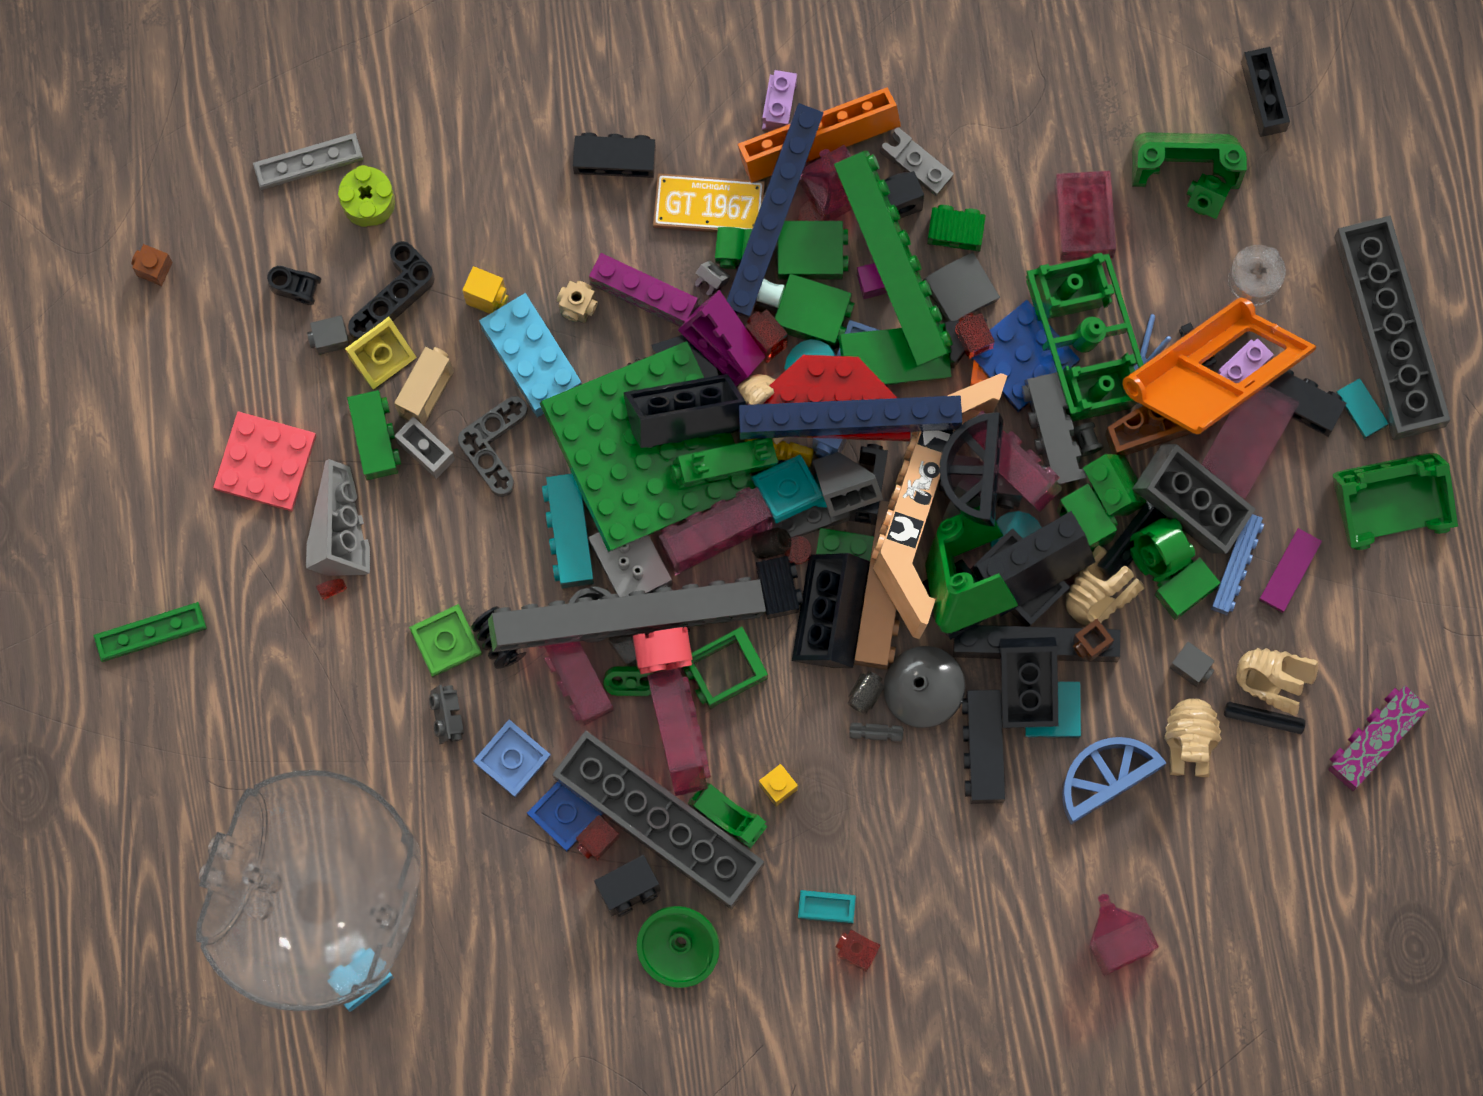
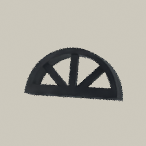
(990, 471)

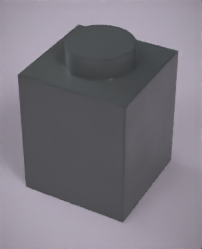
(328, 335)
(1193, 665)

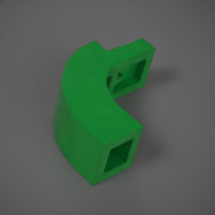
(728, 816)

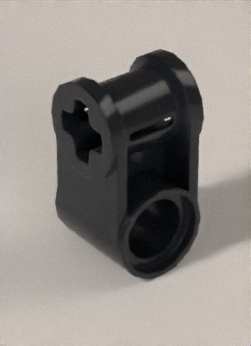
(296, 284)

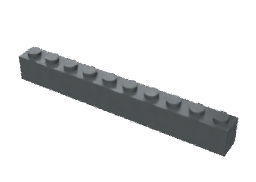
(625, 615)

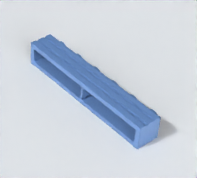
(1235, 568)

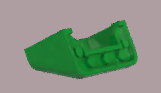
(1222, 150)
(1395, 498)

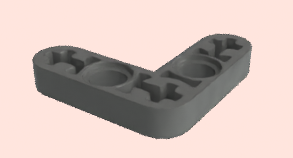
(485, 437)

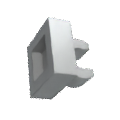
(713, 275)

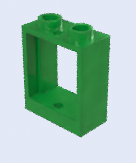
(750, 655)

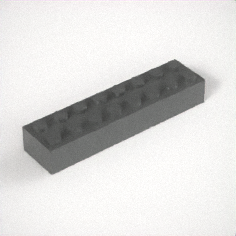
(1391, 328)
(658, 819)

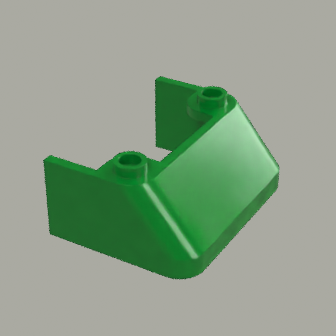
(957, 596)

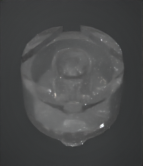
(1264, 261)

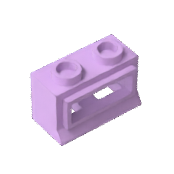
(779, 100)
(1246, 361)

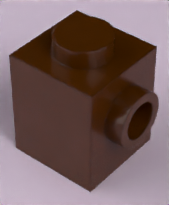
(1092, 641)

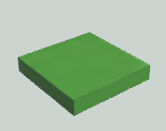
(445, 640)

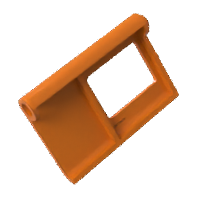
(1193, 394)

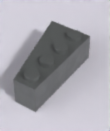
(1053, 427)

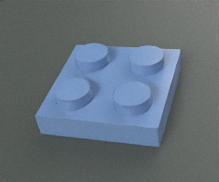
(512, 758)

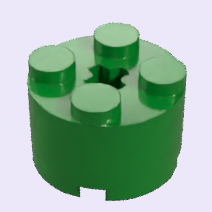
(1161, 549)

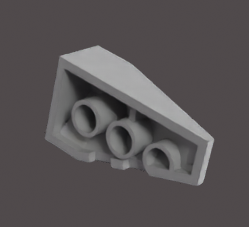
(335, 532)

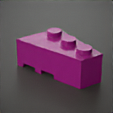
(722, 338)

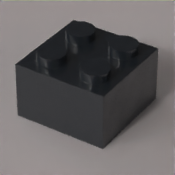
(628, 886)

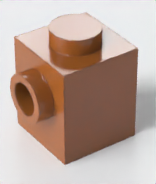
(151, 264)

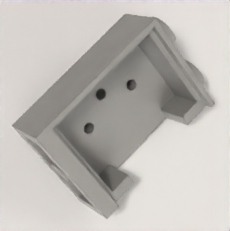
(637, 557)

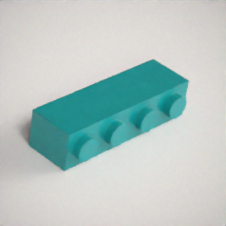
(569, 531)

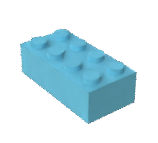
(529, 352)

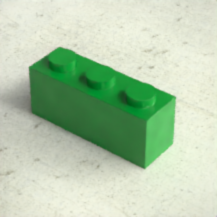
(374, 435)

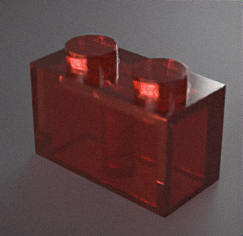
(767, 334)

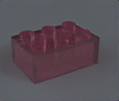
(1084, 214)

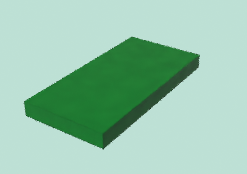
(891, 358)

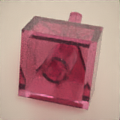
(824, 186)
(1120, 937)

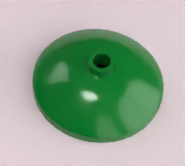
(674, 962)

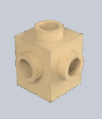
(577, 310)

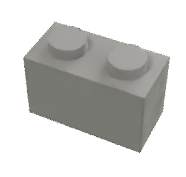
(424, 447)

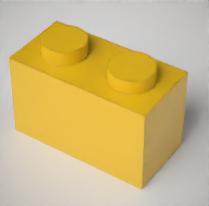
(485, 291)

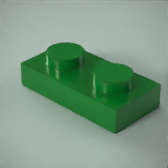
(844, 542)

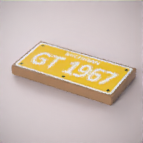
(706, 202)

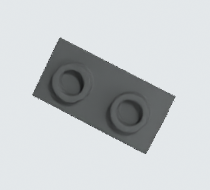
(443, 701)

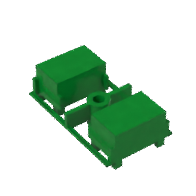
(1075, 289)

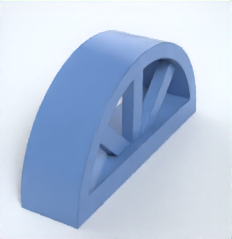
(1115, 788)

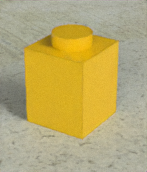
(778, 785)

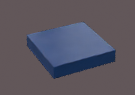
(562, 815)

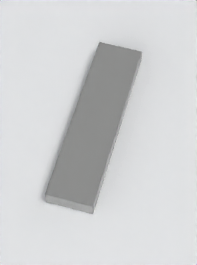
(308, 161)

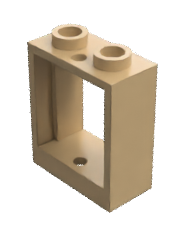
(424, 385)

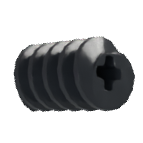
(503, 658)

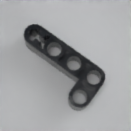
(387, 298)

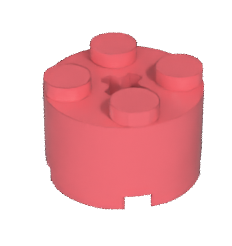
(662, 650)

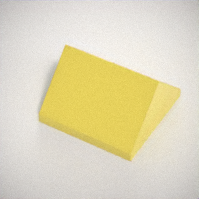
(380, 353)

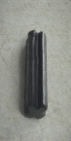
(1264, 717)

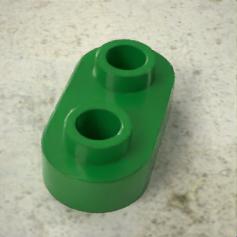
(629, 685)

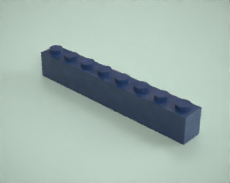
(774, 209)
(850, 417)

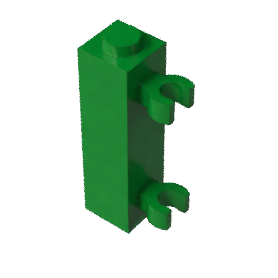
(724, 462)

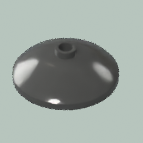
(938, 696)

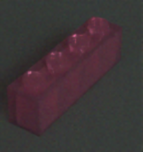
(1023, 470)
(578, 681)

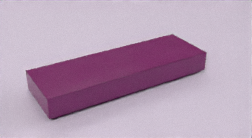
(1290, 570)

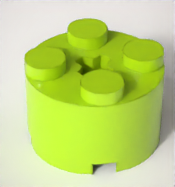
(362, 182)

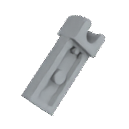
(914, 158)

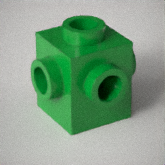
(1208, 195)

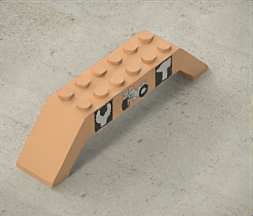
(910, 508)

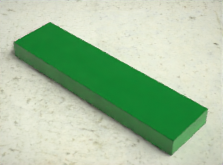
(150, 632)

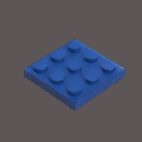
(1020, 353)

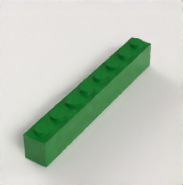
(893, 258)

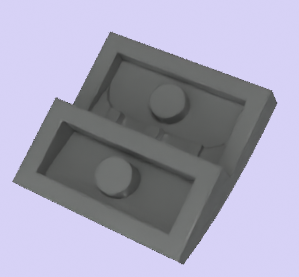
(961, 287)

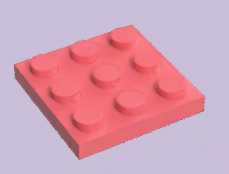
(264, 461)

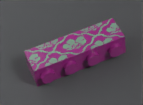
(642, 290)
(1378, 738)

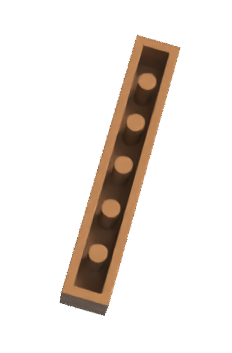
(877, 617)

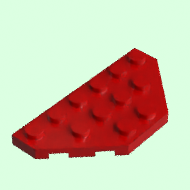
(832, 379)

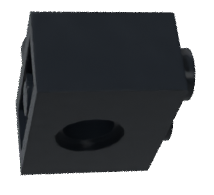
(905, 193)

